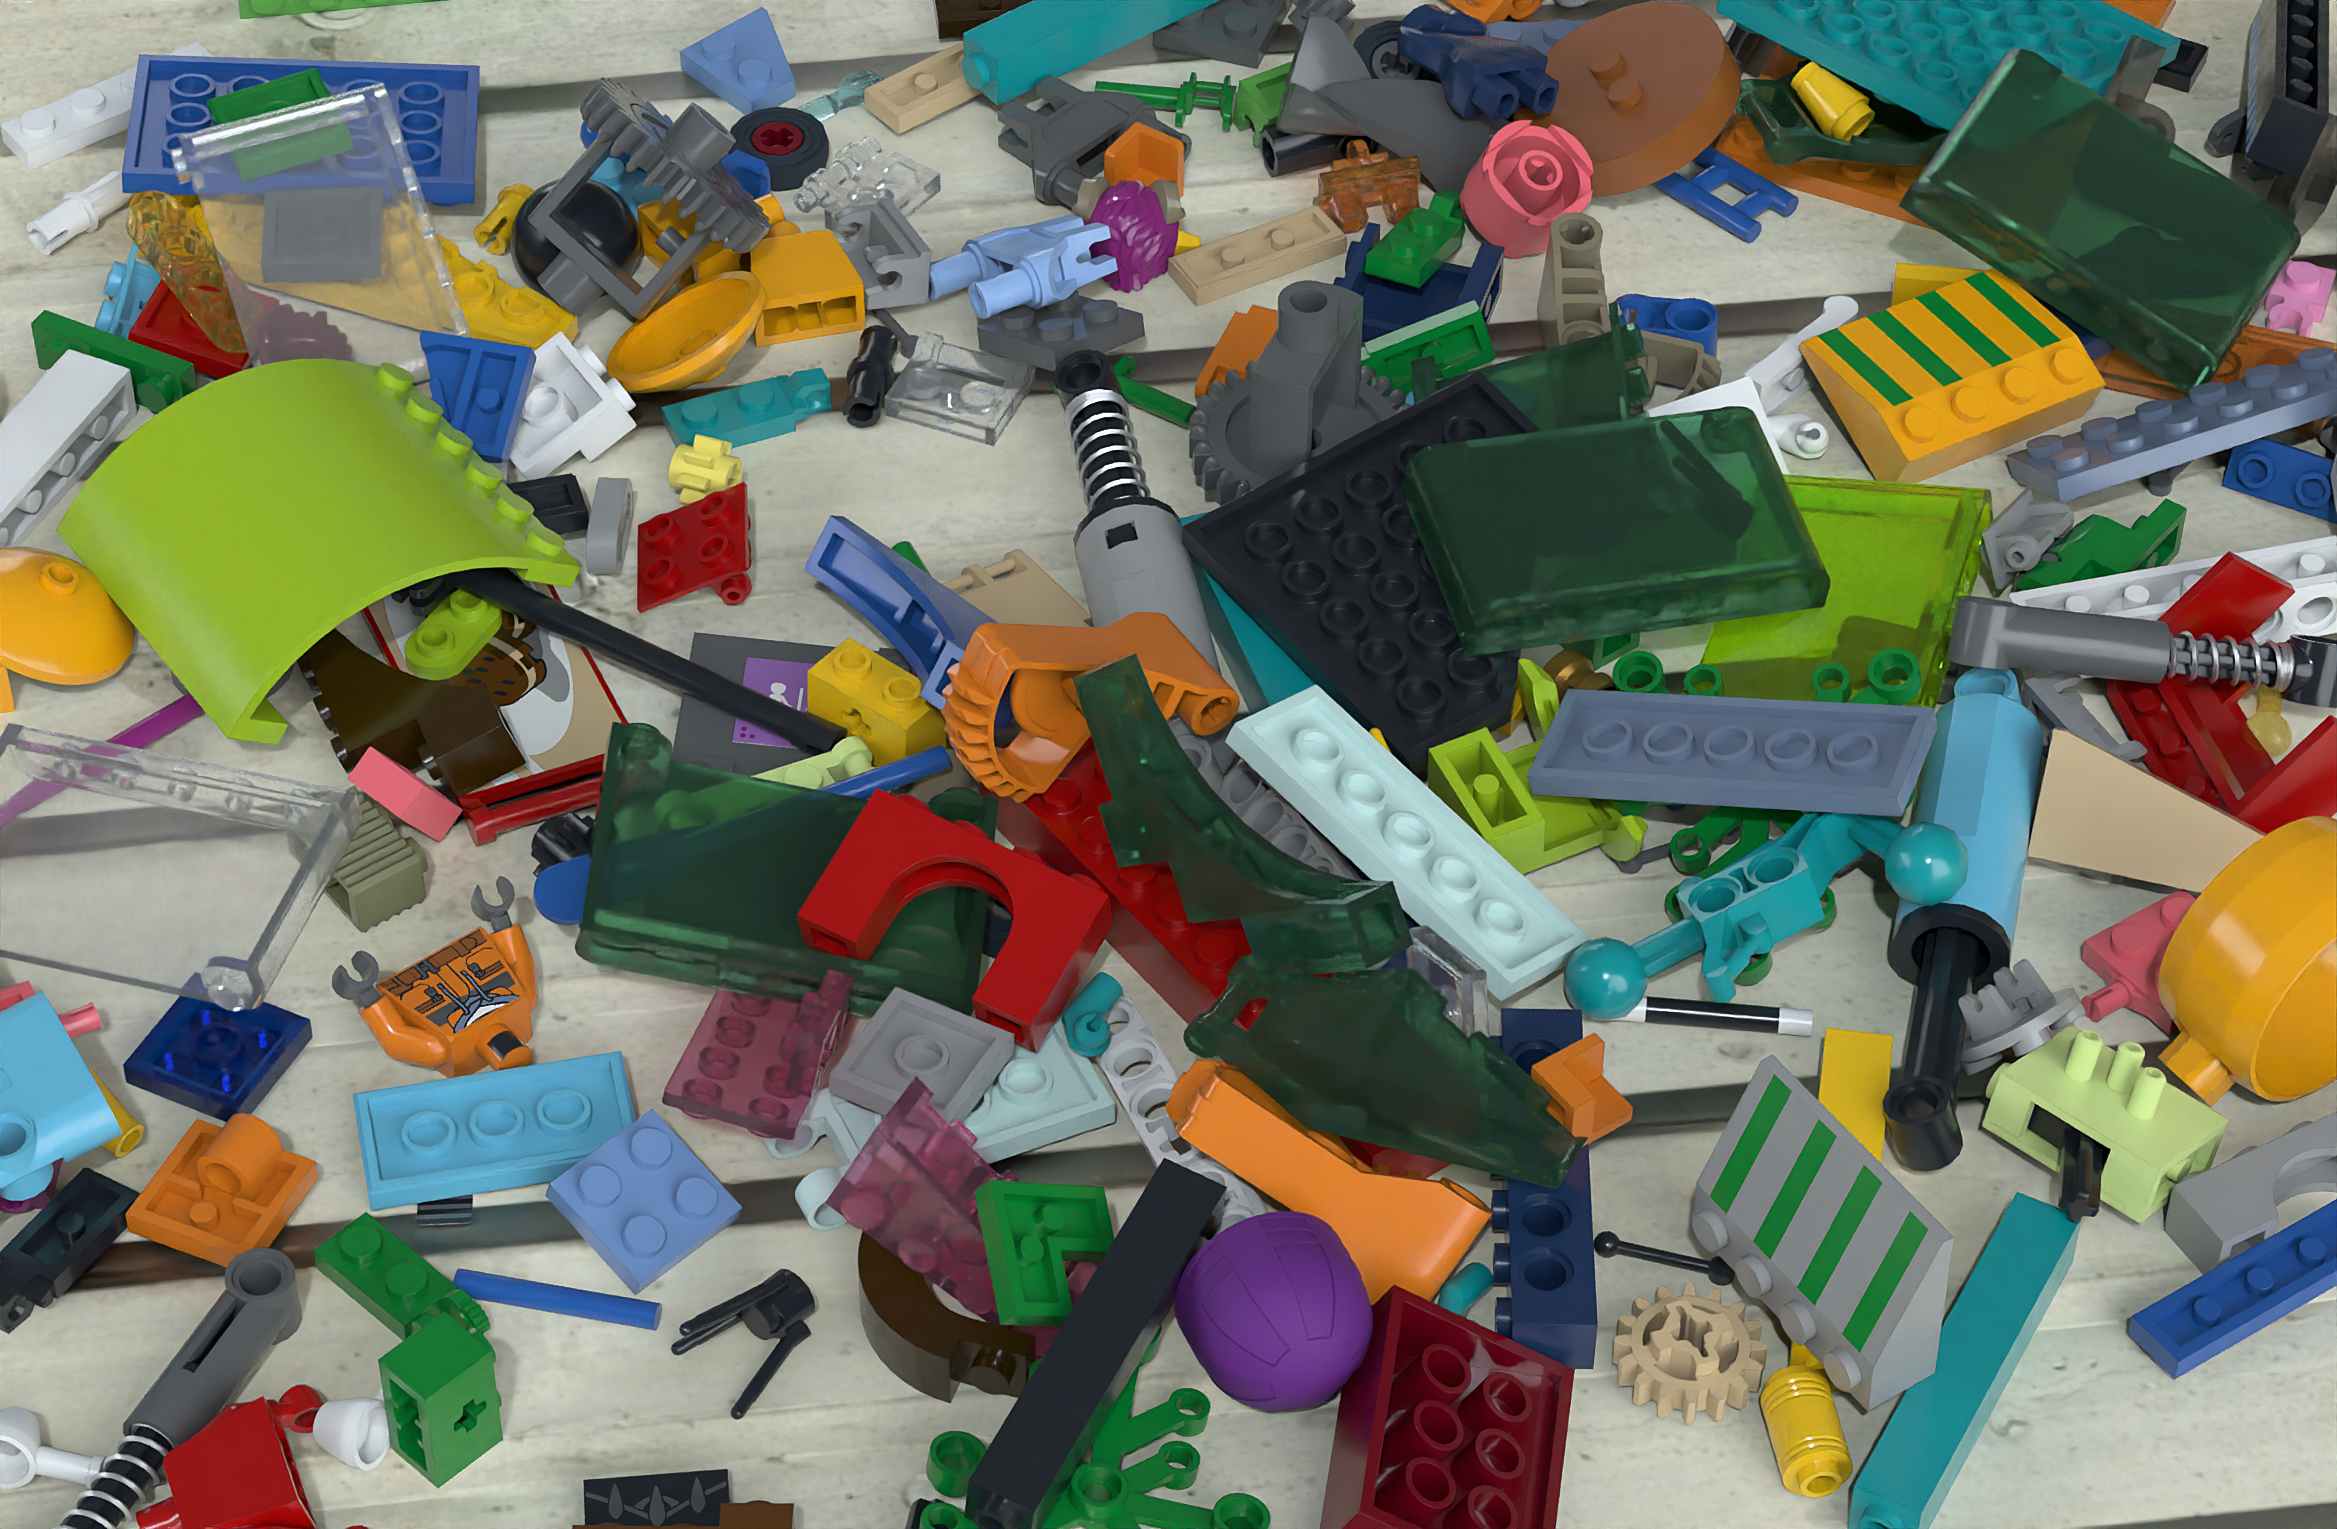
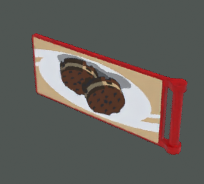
(549, 698)

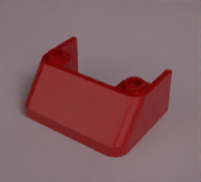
(2197, 726)

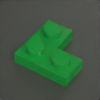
(1028, 1237)

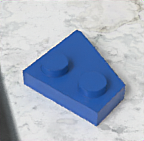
(479, 388)

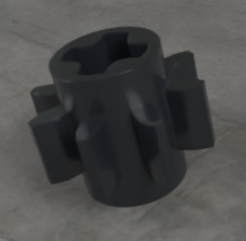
(561, 840)

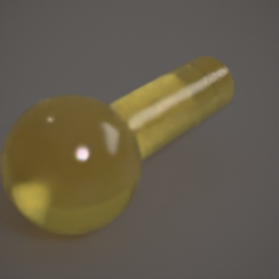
(2267, 727)

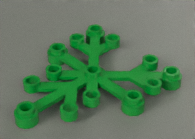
(1646, 667)
(1098, 1491)

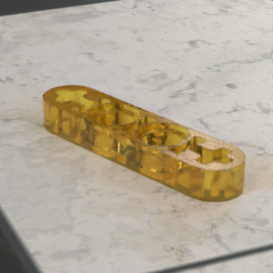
(181, 274)

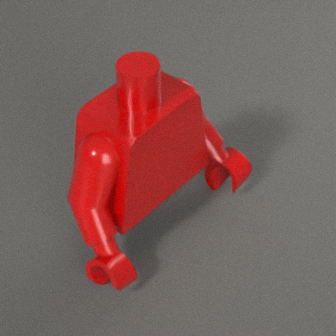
(240, 1470)

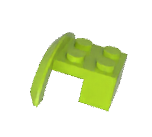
(1497, 802)

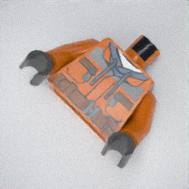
(458, 1004)

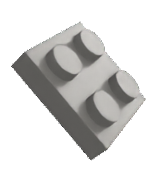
(926, 1040)

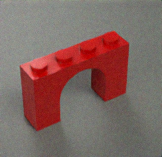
(905, 851)

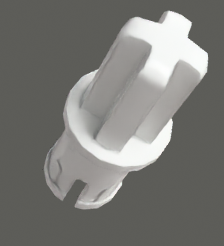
(78, 213)

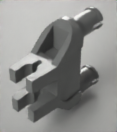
(1071, 134)

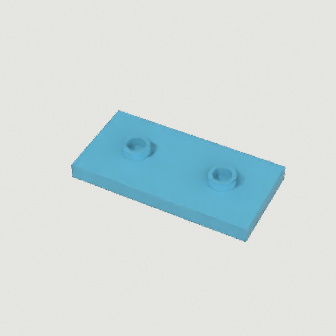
(489, 1128)

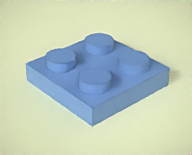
(643, 1201)

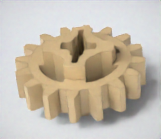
(1689, 1353)

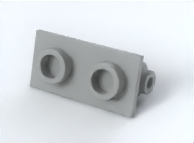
(2022, 534)

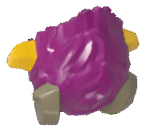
(1140, 224)

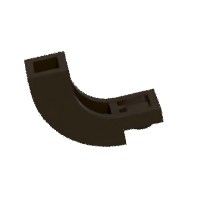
(928, 1341)

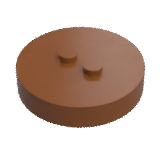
(1641, 91)

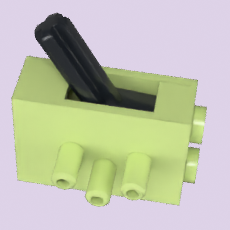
(2102, 1123)

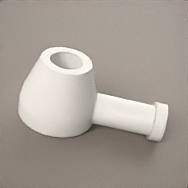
(354, 1430)
(25, 1456)

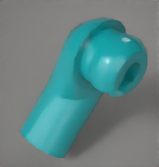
(1084, 1018)
(1466, 1288)

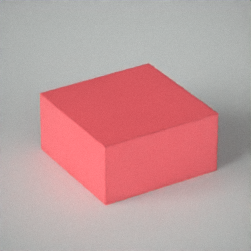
(404, 794)

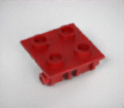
(696, 549)

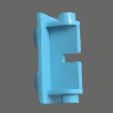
(131, 288)

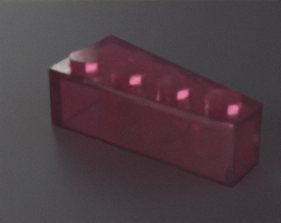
(919, 1201)

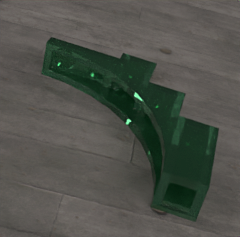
(1221, 865)

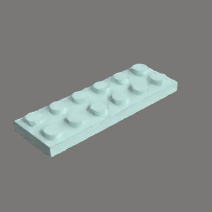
(1407, 836)

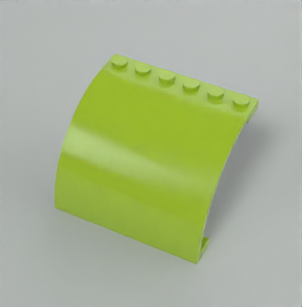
(283, 510)

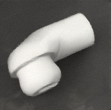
(1799, 435)

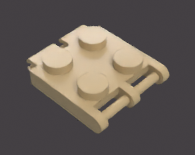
(1021, 597)

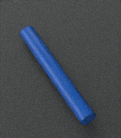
(559, 1299)

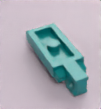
(750, 410)

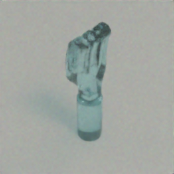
(848, 95)

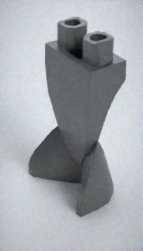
(1335, 95)

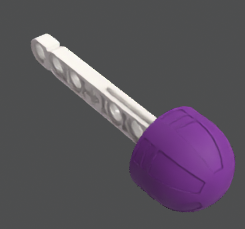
(1273, 1293)

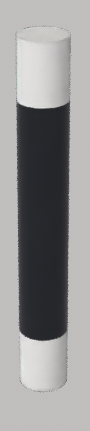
(1722, 1016)

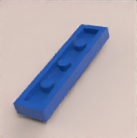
(2241, 1295)

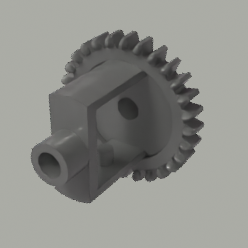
(680, 159)
(1294, 399)

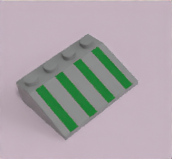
(1825, 1238)

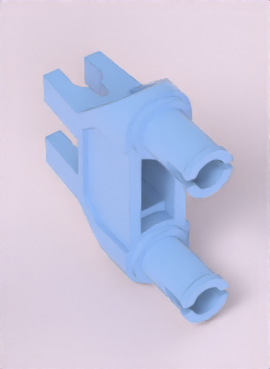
(1023, 265)

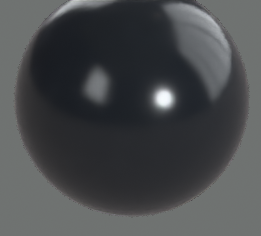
(595, 211)

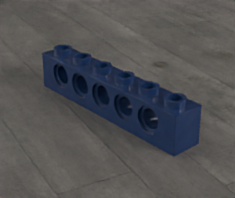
(1545, 1229)

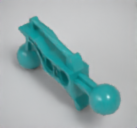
(1762, 903)

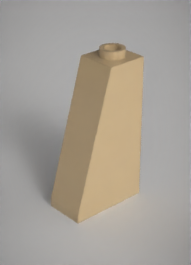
(2127, 821)

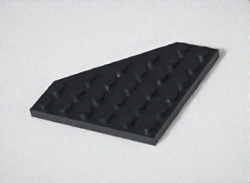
(1348, 587)

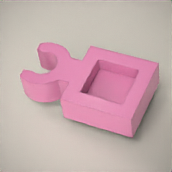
(2299, 297)

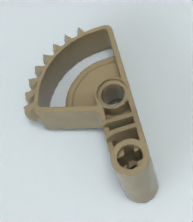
(1575, 307)

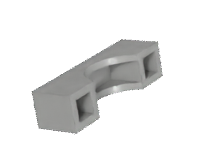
(2235, 1203)

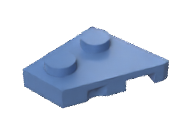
(743, 64)

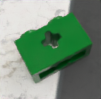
(441, 1398)

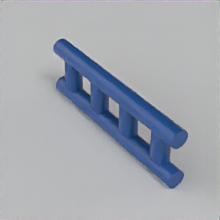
(1736, 218)

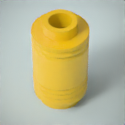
(1805, 1432)

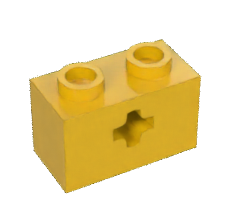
(874, 702)

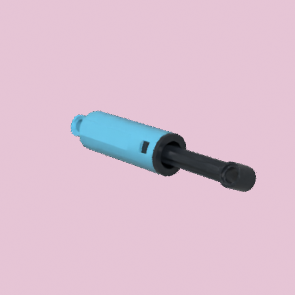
(1984, 788)

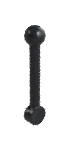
(1608, 1245)

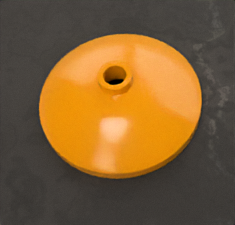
(689, 334)
(59, 620)

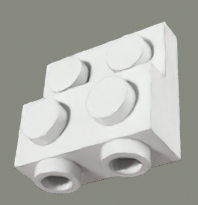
(568, 409)

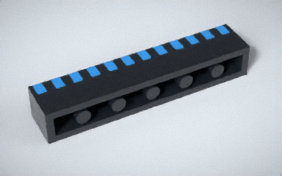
(2287, 84)

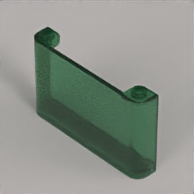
(2104, 219)
(1612, 530)
(709, 866)

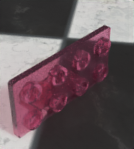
(761, 1058)

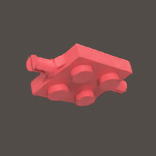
(2131, 959)

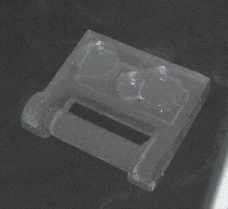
(957, 402)

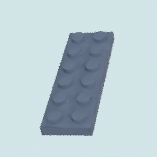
(2181, 430)
(1734, 751)

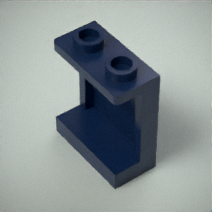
(1397, 305)

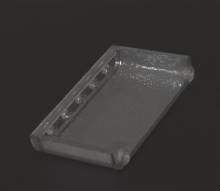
(323, 233)
(160, 865)

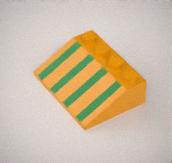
(1952, 376)

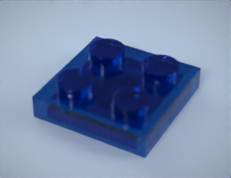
(217, 1056)

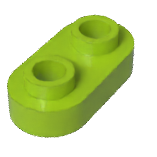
(451, 636)

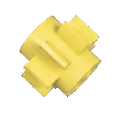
(703, 468)

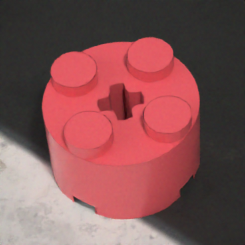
(1525, 184)

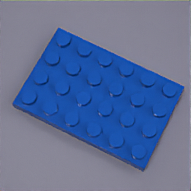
(431, 103)

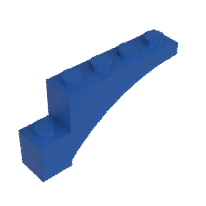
(904, 603)

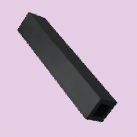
(1094, 1352)

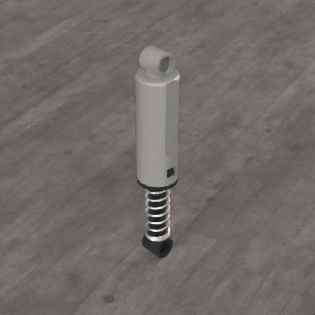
(1131, 543)

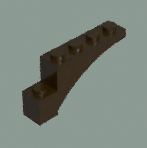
(408, 717)

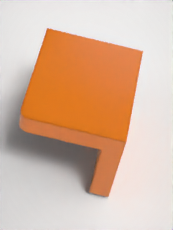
(1146, 157)
(1579, 1092)

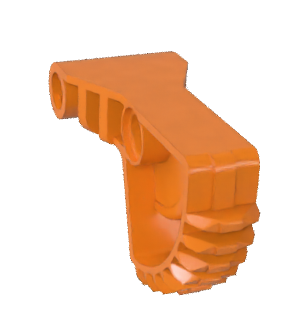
(1047, 701)
(1392, 1225)

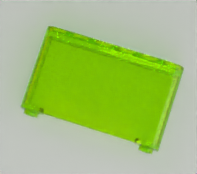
(1894, 575)

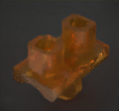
(1367, 182)

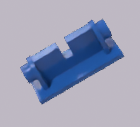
(2283, 477)

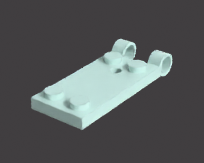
(1024, 1108)

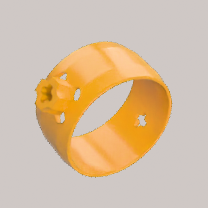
(2258, 970)

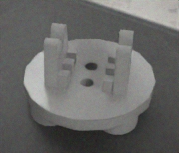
(2013, 1016)

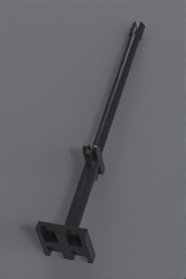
(802, 729)

